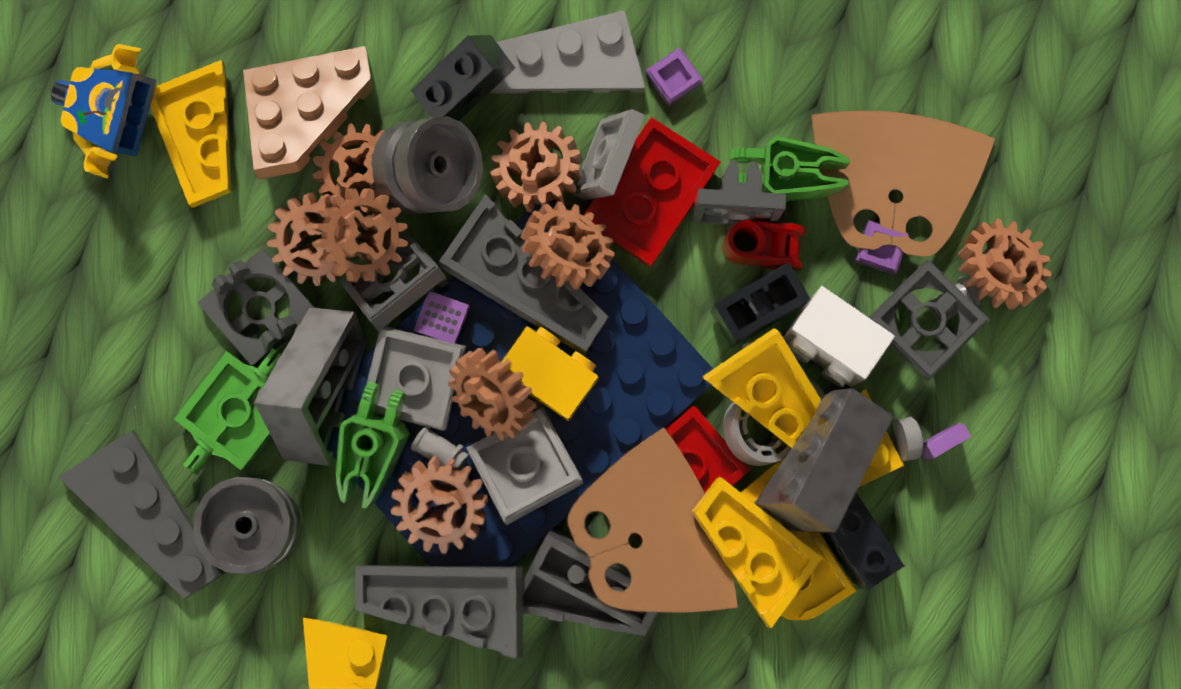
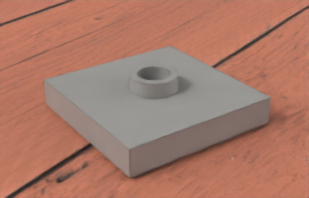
(608, 155)
(418, 368)
(525, 469)

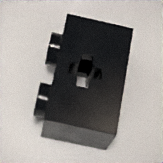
(463, 77)
(760, 305)
(863, 546)

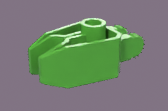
(794, 168)
(370, 446)

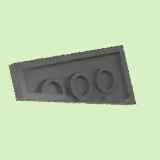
(492, 262)
(141, 508)
(451, 601)

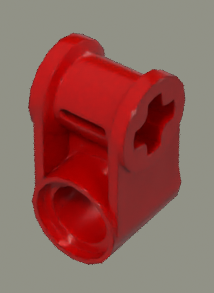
(772, 244)

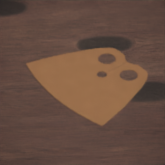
(919, 155)
(653, 496)

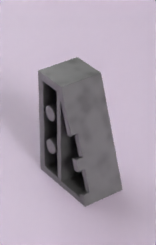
(309, 383)
(826, 463)
(561, 588)

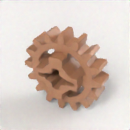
(525, 155)
(345, 160)
(301, 218)
(348, 221)
(567, 245)
(1004, 264)
(491, 394)
(442, 486)

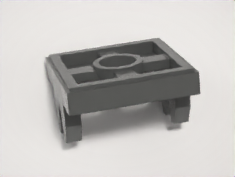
(738, 200)
(405, 295)
(970, 318)
(279, 330)

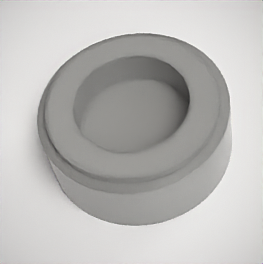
(907, 438)

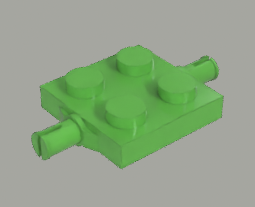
(224, 413)

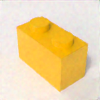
(554, 376)

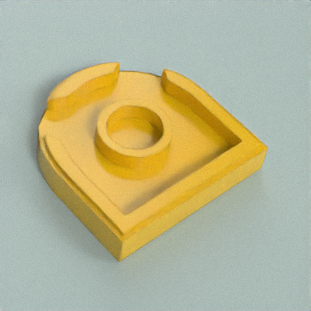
(824, 586)

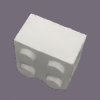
(837, 339)

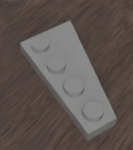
(574, 57)

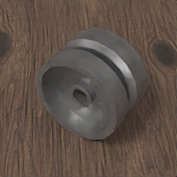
(427, 165)
(235, 502)

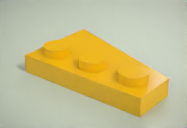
(769, 386)

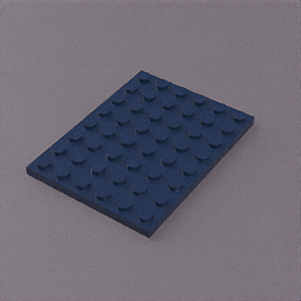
(642, 385)

